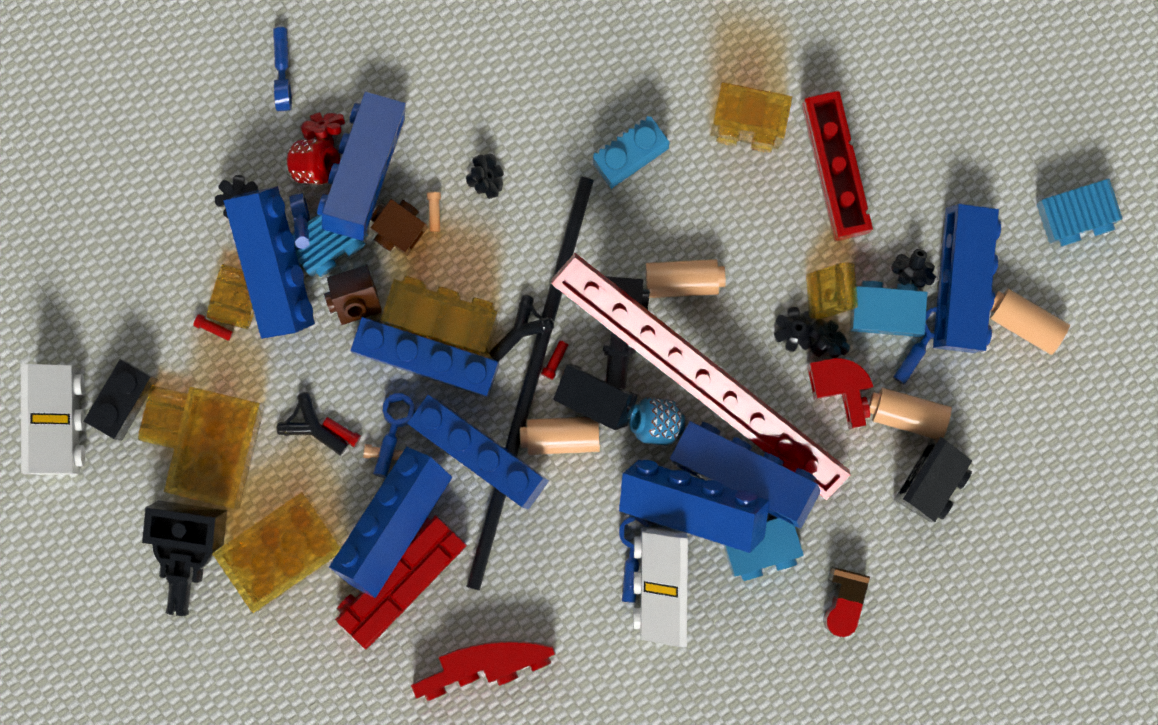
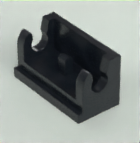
(595, 398)

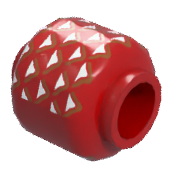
(311, 160)

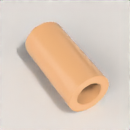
(684, 278)
(1028, 321)
(910, 413)
(560, 435)

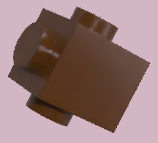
(397, 226)
(353, 295)

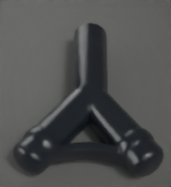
(522, 328)
(310, 426)

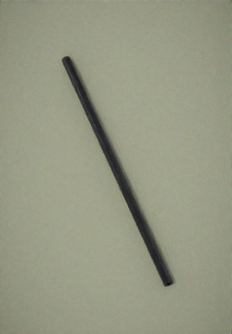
(530, 382)

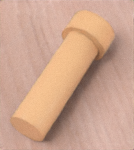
(434, 210)
(370, 451)

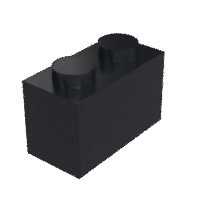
(120, 400)

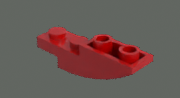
(496, 659)

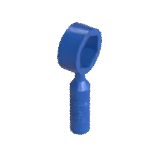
(282, 86)
(301, 218)
(915, 354)
(390, 440)
(631, 563)

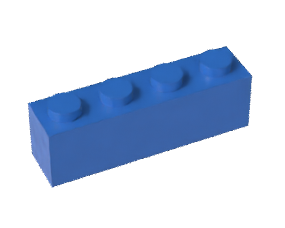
(363, 165)
(269, 262)
(966, 278)
(425, 357)
(478, 452)
(737, 467)
(694, 505)
(390, 522)

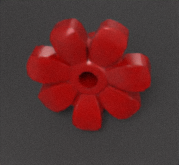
(323, 127)

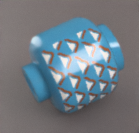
(657, 421)

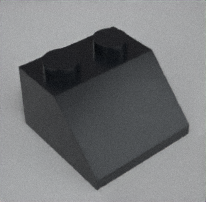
(934, 480)

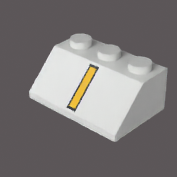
(51, 419)
(661, 585)

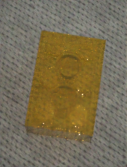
(441, 315)
(214, 448)
(278, 552)

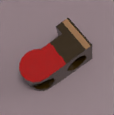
(844, 614)

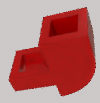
(842, 378)

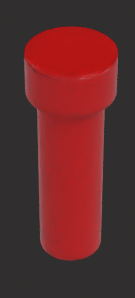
(202, 322)
(549, 371)
(352, 438)

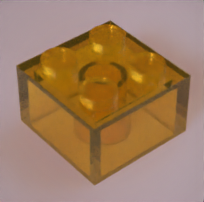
(750, 117)

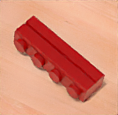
(836, 166)
(420, 565)

